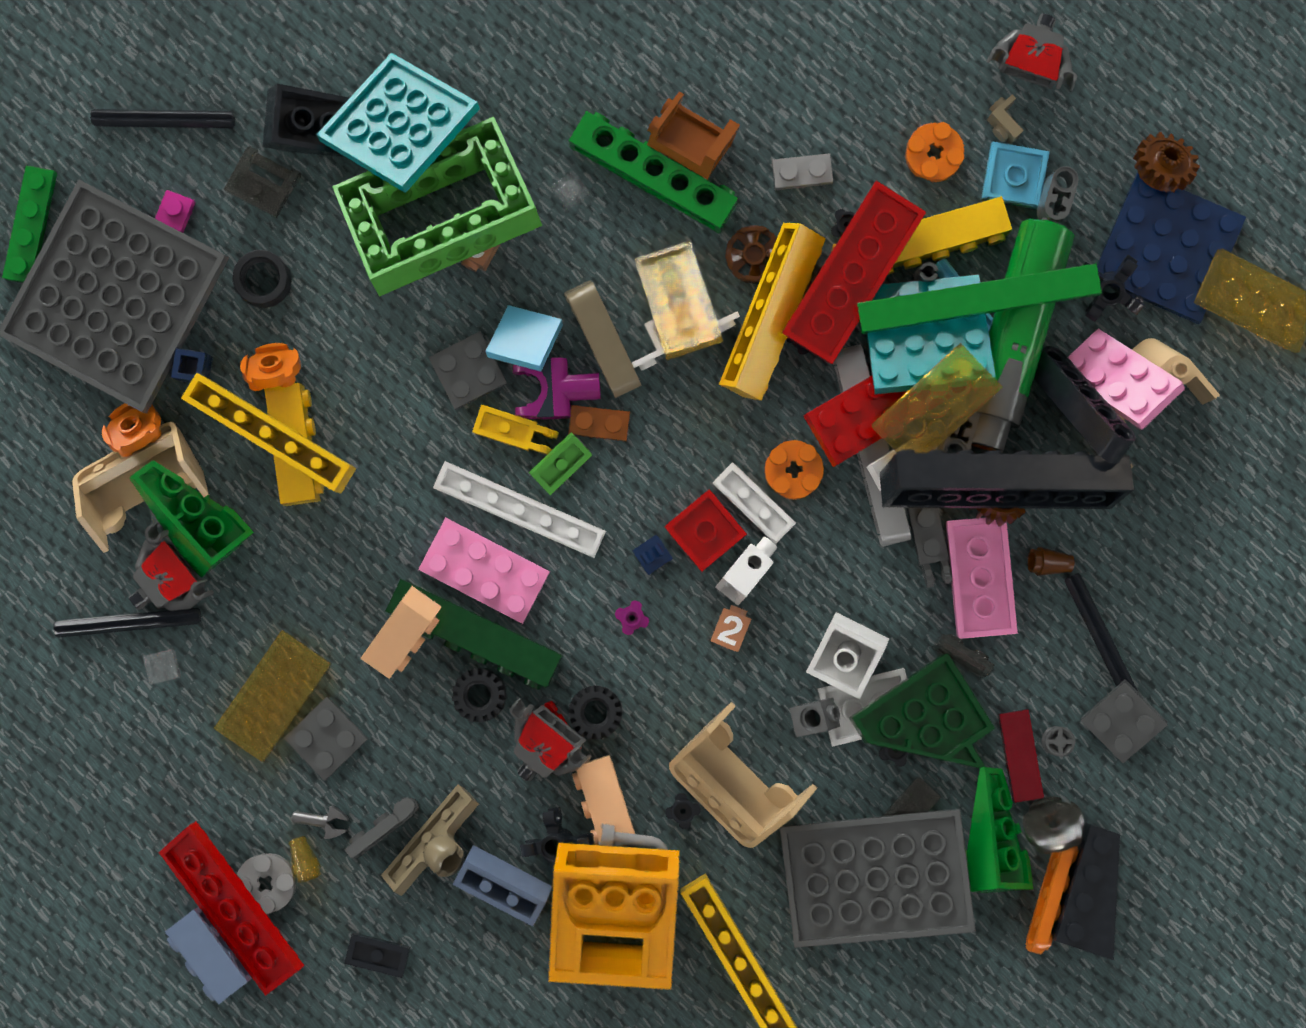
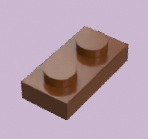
(599, 423)

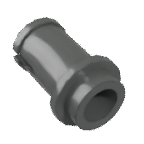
(930, 269)

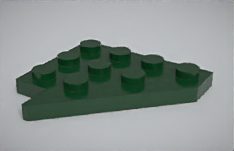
(927, 716)

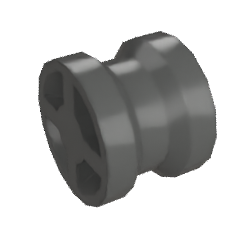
(1064, 741)

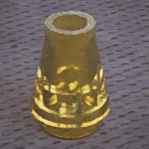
(304, 862)

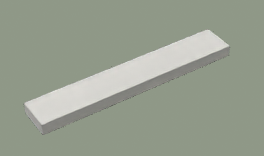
(519, 509)

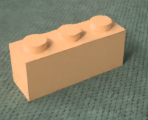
(402, 633)
(603, 796)

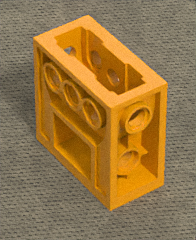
(618, 901)

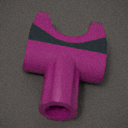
(557, 390)

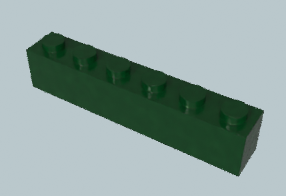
(487, 640)

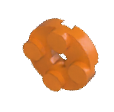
(940, 136)
(282, 372)
(126, 440)
(781, 458)

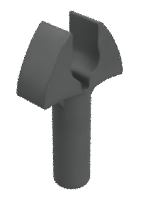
(322, 821)

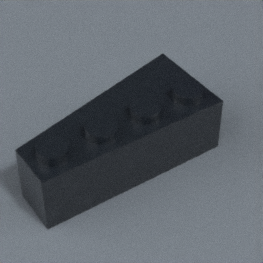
(1091, 898)

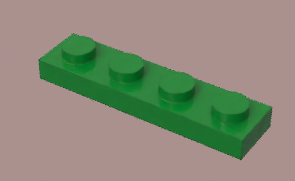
(29, 222)

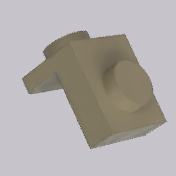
(1003, 124)

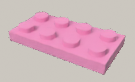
(1125, 378)
(484, 570)
(981, 578)

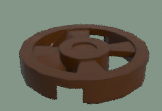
(753, 253)

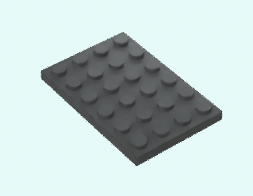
(877, 878)

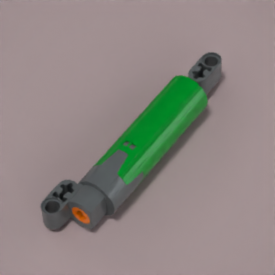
(1020, 333)

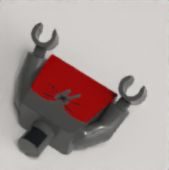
(1036, 55)
(165, 575)
(545, 743)

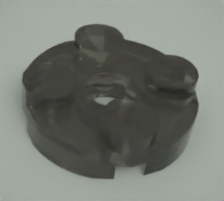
(1053, 839)

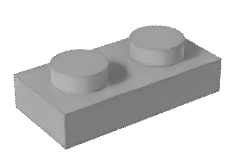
(802, 171)

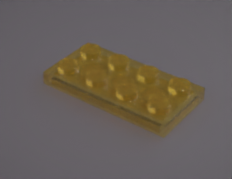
(678, 300)
(1255, 300)
(938, 403)
(272, 696)

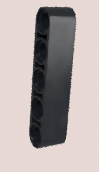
(1083, 405)

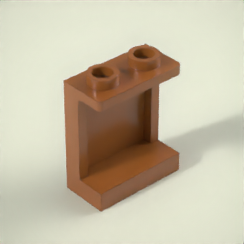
(690, 137)

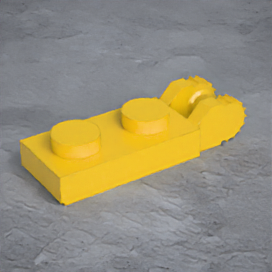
(511, 429)

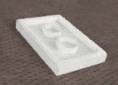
(850, 705)

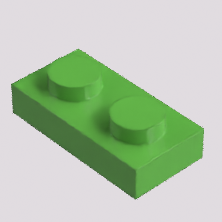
(560, 463)

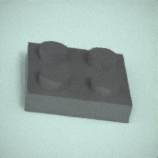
(467, 370)
(1124, 721)
(326, 738)

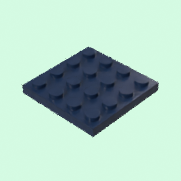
(1173, 242)

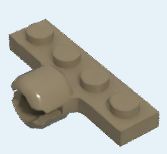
(433, 843)

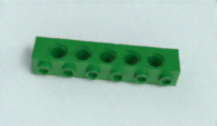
(595, 126)

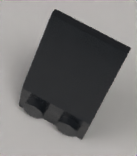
(296, 117)

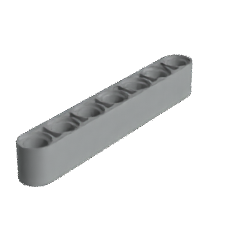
(889, 521)

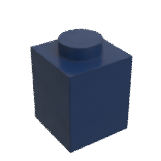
(189, 363)

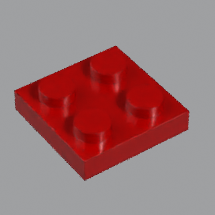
(705, 530)

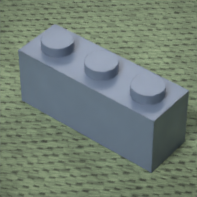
(502, 885)
(207, 956)

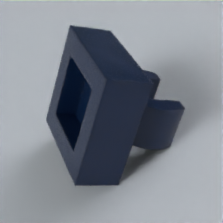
(652, 554)

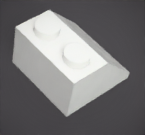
(847, 655)

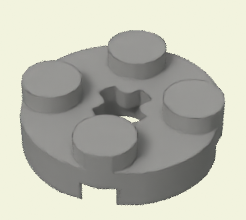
(282, 880)

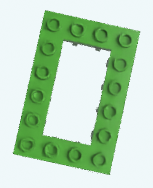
(454, 240)

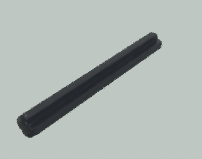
(162, 118)
(127, 622)
(1098, 629)

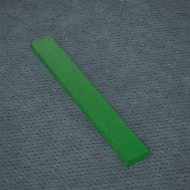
(979, 298)

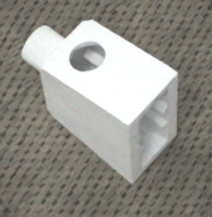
(741, 577)

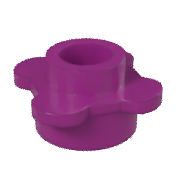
(639, 621)

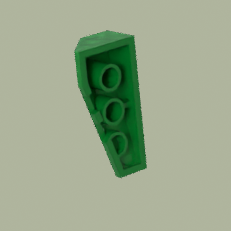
(196, 524)
(993, 847)

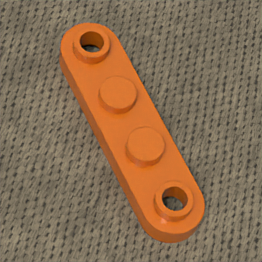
(1047, 906)

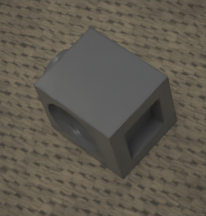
(804, 719)

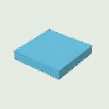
(1015, 174)
(524, 338)

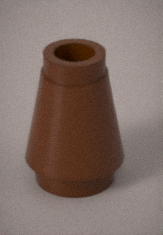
(1047, 562)

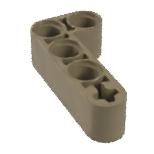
(602, 338)

